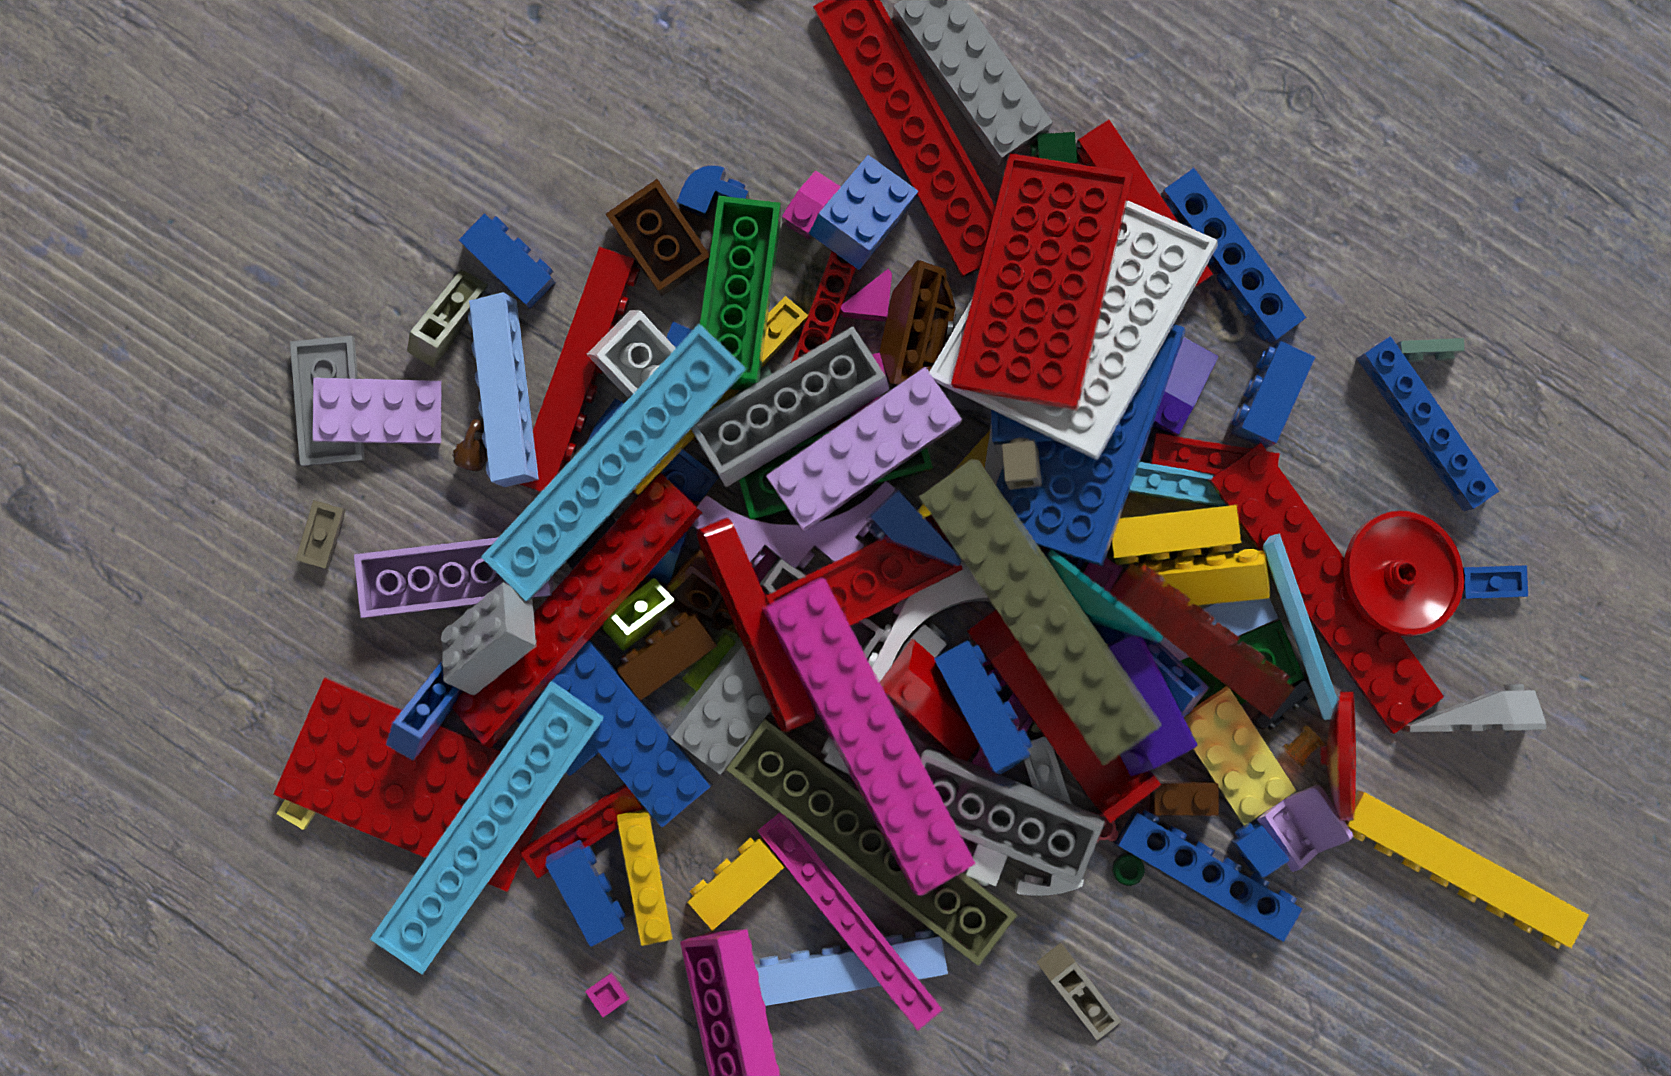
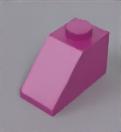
(808, 203)

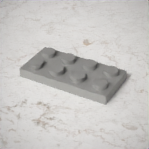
(321, 359)

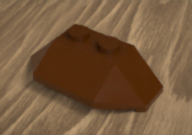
(916, 322)

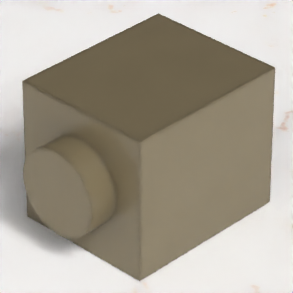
(1021, 464)

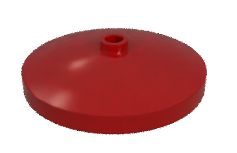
(1404, 573)
(1341, 756)

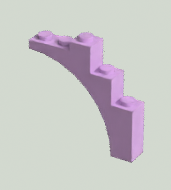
(831, 537)

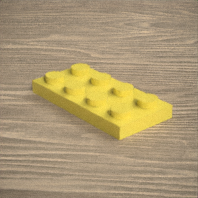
(1237, 756)

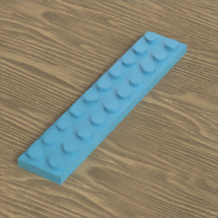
(613, 462)
(487, 827)

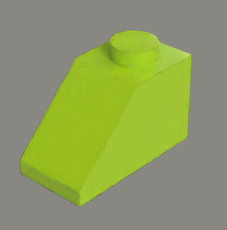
(638, 614)

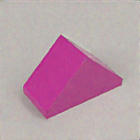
(871, 301)

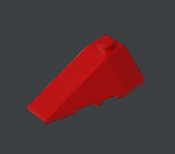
(924, 697)

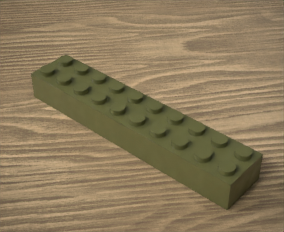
(1040, 611)
(840, 820)

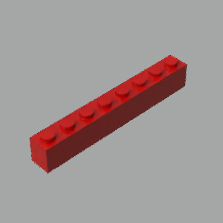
(575, 372)

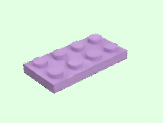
(376, 411)

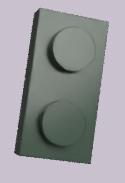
(1440, 348)

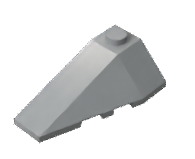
(1495, 710)

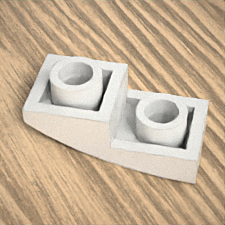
(1034, 885)

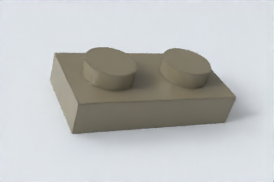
(320, 534)

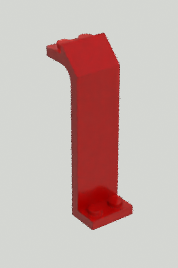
(1106, 785)

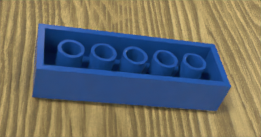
(633, 737)

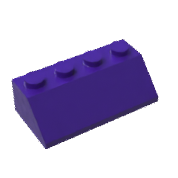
(1174, 735)

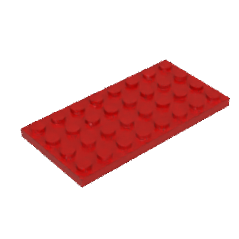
(1042, 281)
(358, 780)

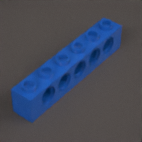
(1249, 263)
(1427, 424)
(1276, 921)

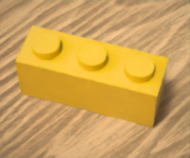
(735, 882)

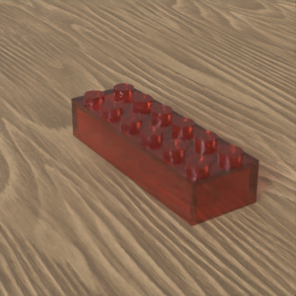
(1207, 644)

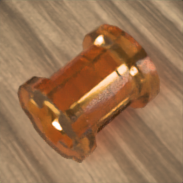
(1303, 745)

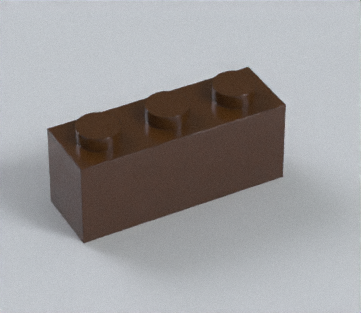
(666, 654)

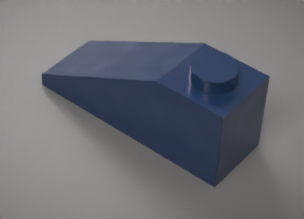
(904, 527)

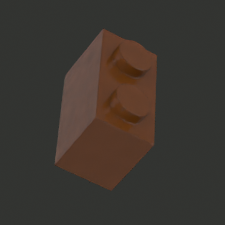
(1185, 798)

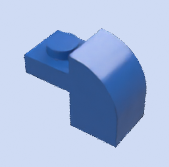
(704, 186)

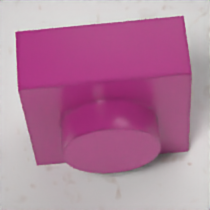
(607, 994)

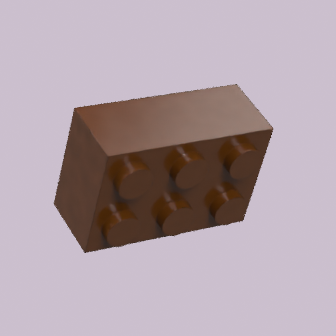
(659, 237)

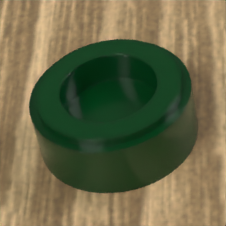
(1128, 869)

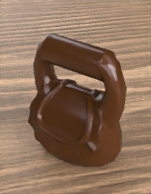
(471, 452)

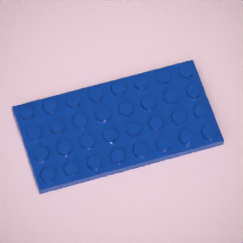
(1085, 496)

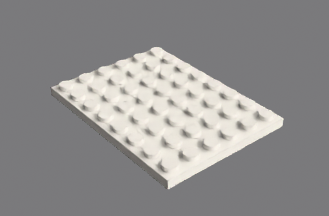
(1146, 290)

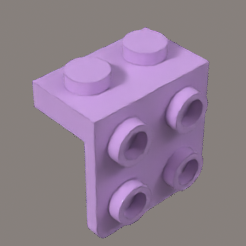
(1305, 826)

